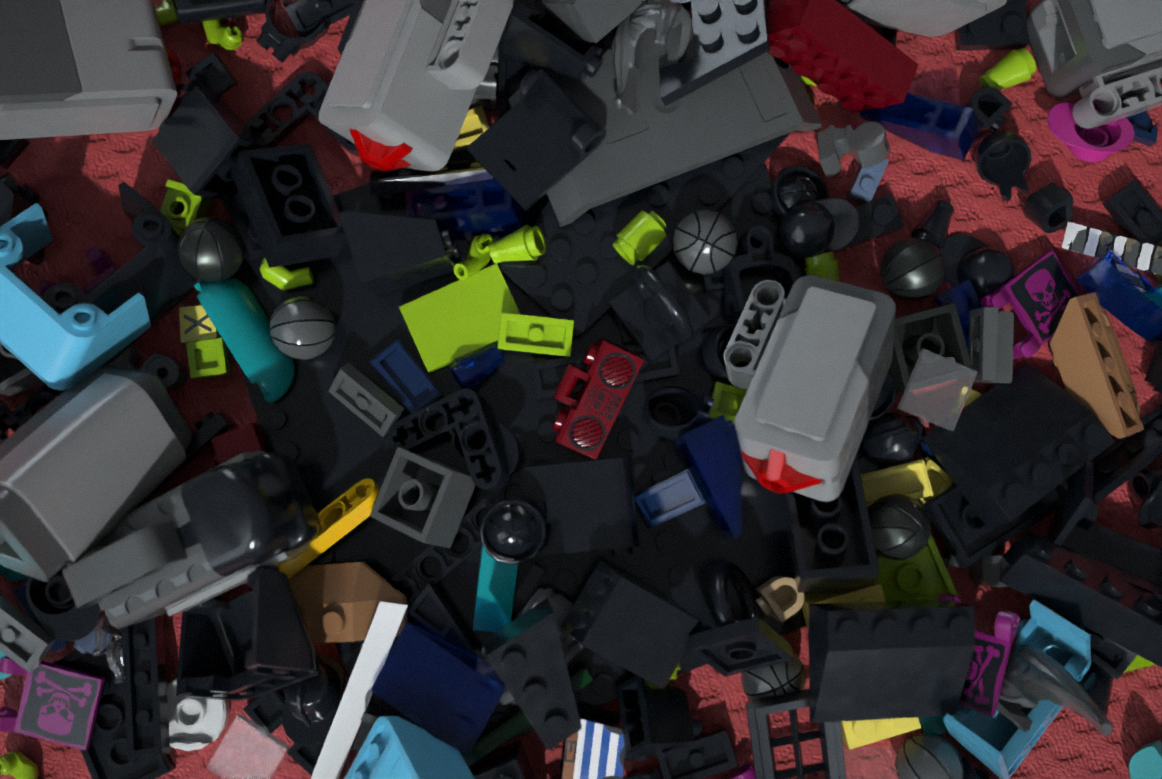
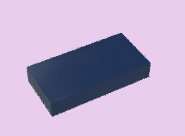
(406, 377)
(672, 497)

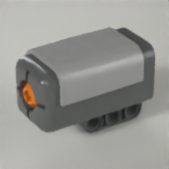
(85, 467)

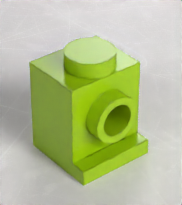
(194, 206)

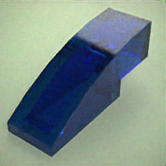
(1125, 295)

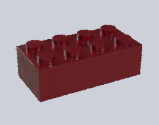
(839, 53)

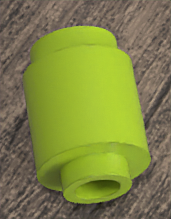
(640, 237)

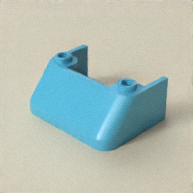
(53, 345)
(997, 739)
(406, 752)

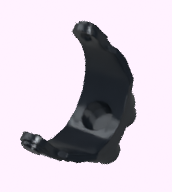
(281, 44)

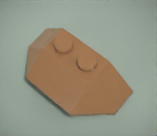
(1095, 367)
(342, 600)

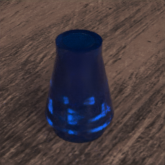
(476, 366)

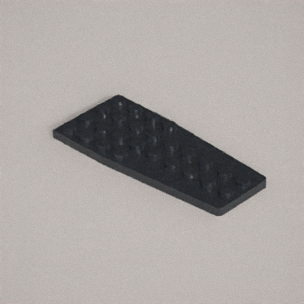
(582, 266)

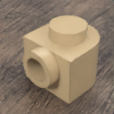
(779, 598)

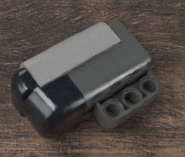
(197, 540)

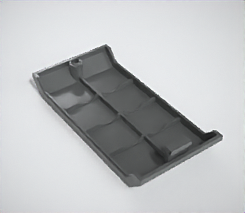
(664, 141)

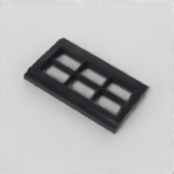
(762, 743)

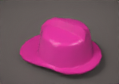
(1092, 143)

